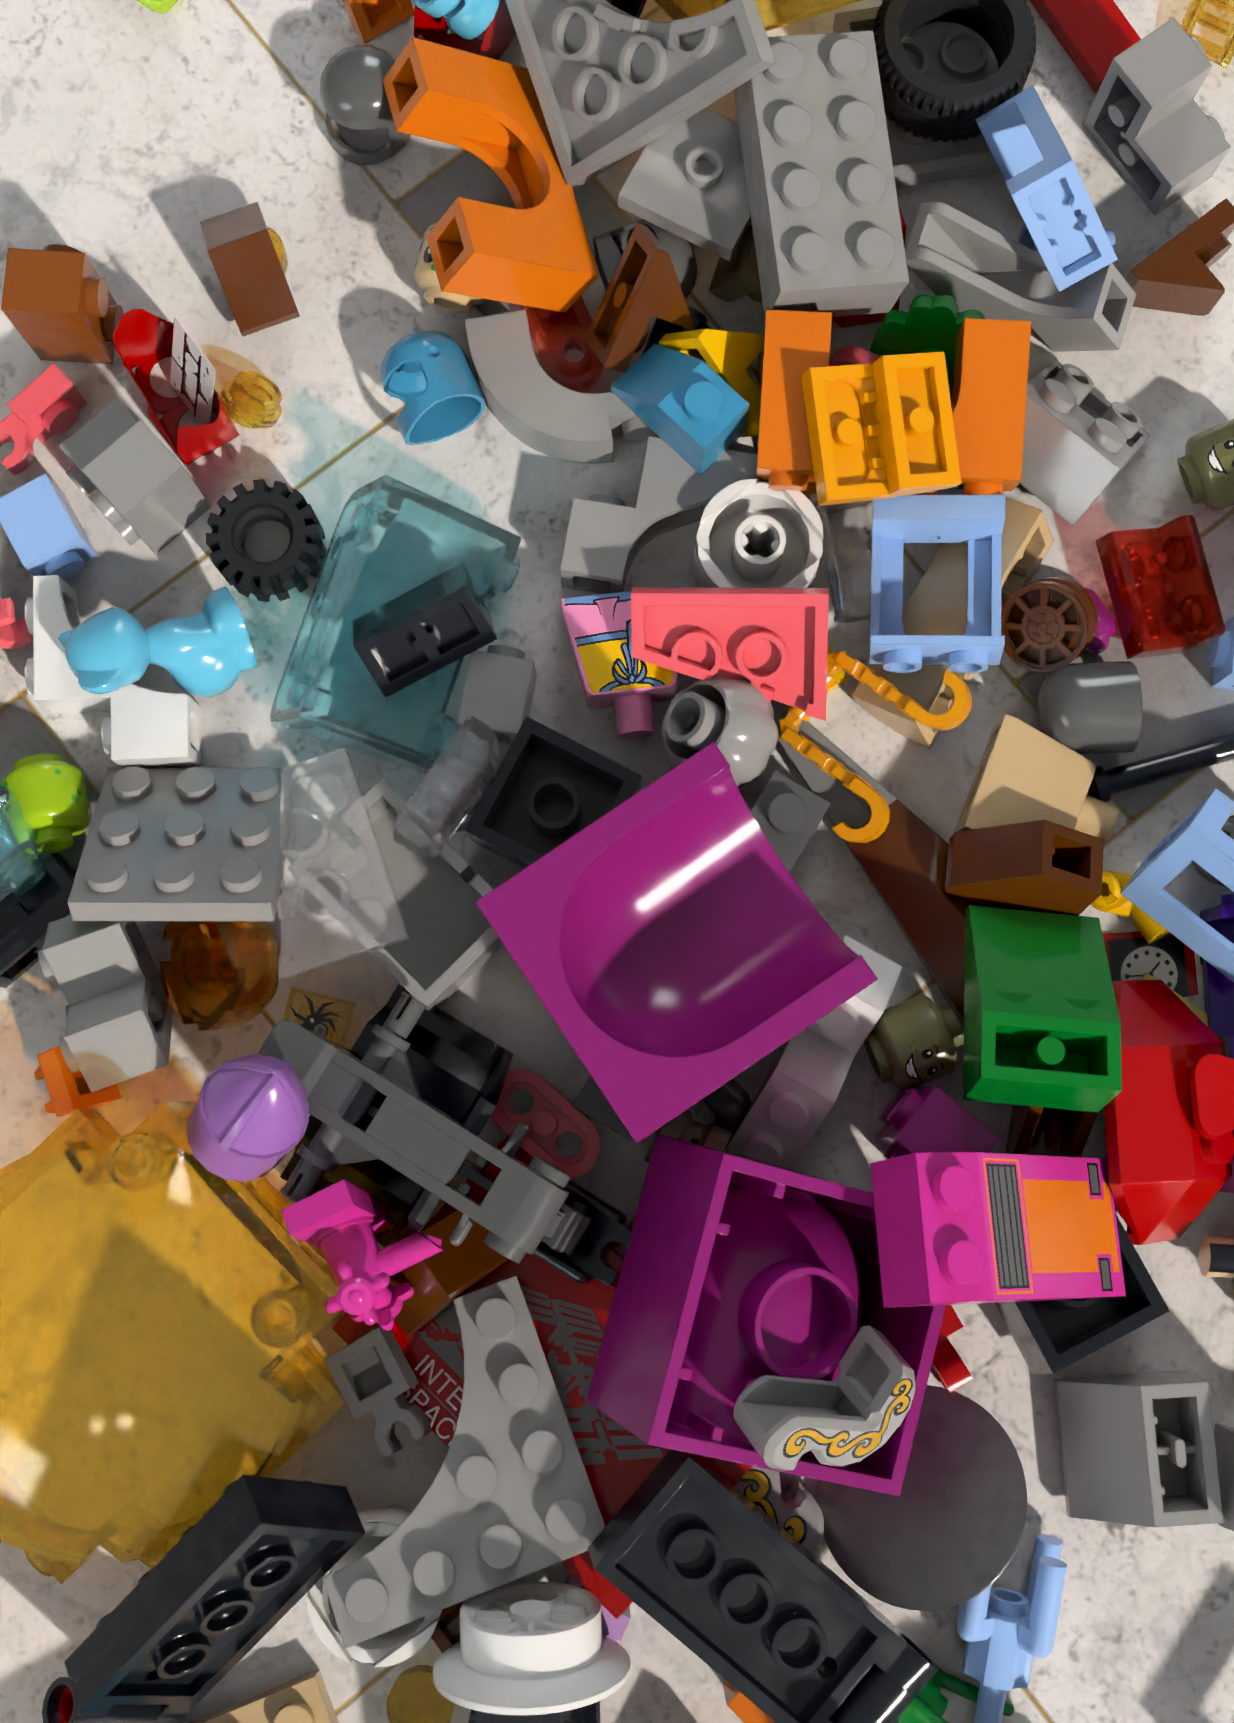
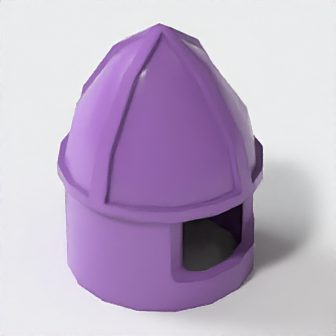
(248, 1117)

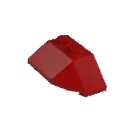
(1155, 1156)

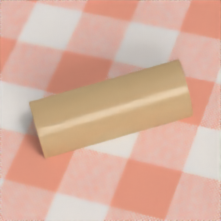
(941, 609)

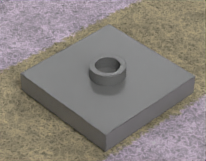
(693, 183)

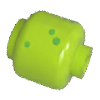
(51, 798)

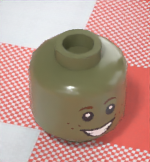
(1209, 467)
(914, 1043)

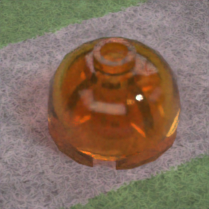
(220, 971)

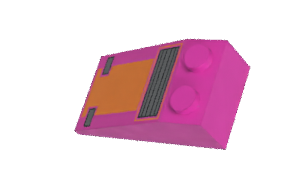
(994, 1228)

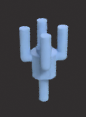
(1011, 1629)

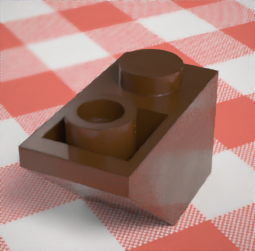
(1026, 867)

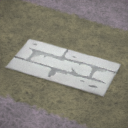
(191, 375)

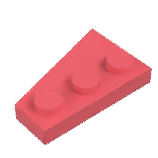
(742, 633)

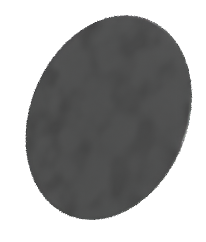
(950, 1524)

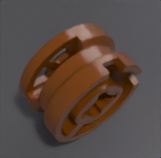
(1048, 623)

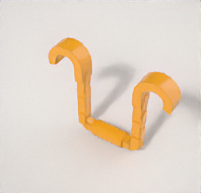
(880, 810)

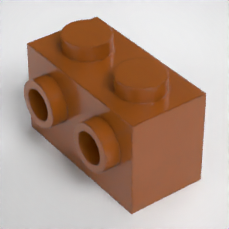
(60, 304)

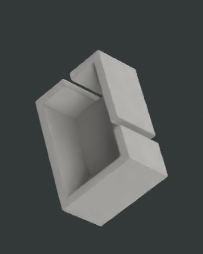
(438, 907)

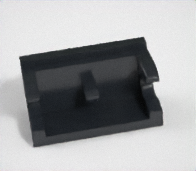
(423, 630)
(27, 916)

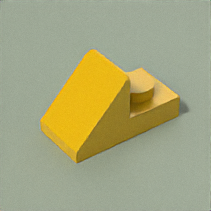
(729, 356)

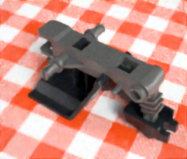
(403, 1119)

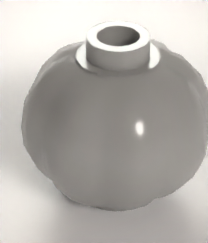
(724, 713)

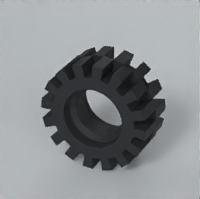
(247, 510)

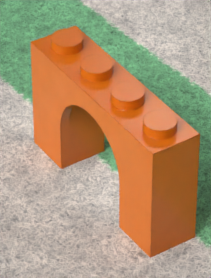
(483, 249)
(985, 400)

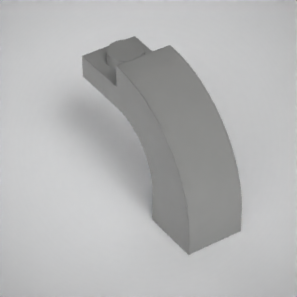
(535, 406)

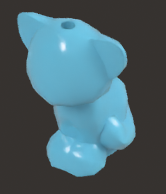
(197, 650)

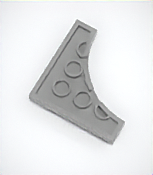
(626, 80)
(504, 1496)

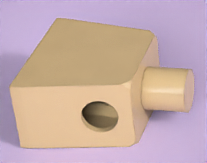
(1033, 779)

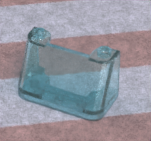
(380, 549)

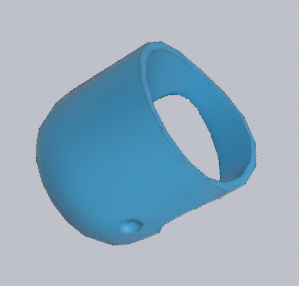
(451, 395)

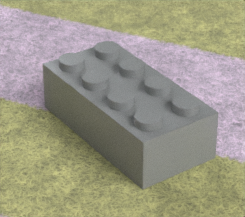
(822, 178)

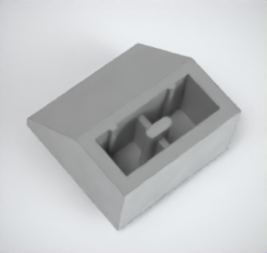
(1074, 440)
(1139, 1449)

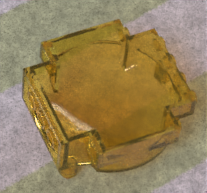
(146, 1340)

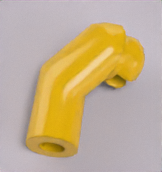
(1115, 903)

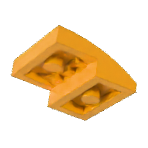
(881, 428)

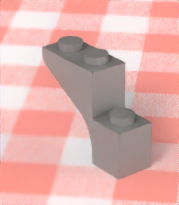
(1012, 282)
(608, 535)

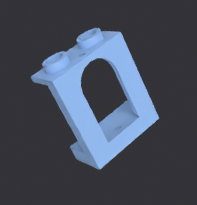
(1046, 188)
(937, 519)
(1196, 840)

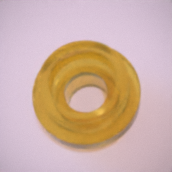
(252, 400)

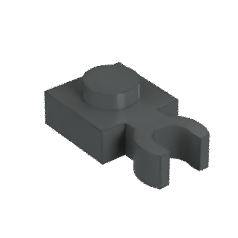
(373, 1379)

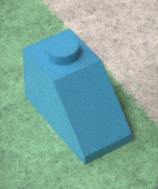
(684, 404)

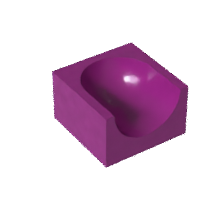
(672, 944)
(743, 1279)

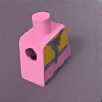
(609, 675)

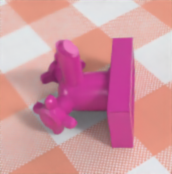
(344, 1226)

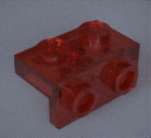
(1160, 588)

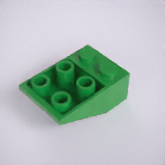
(1039, 1011)

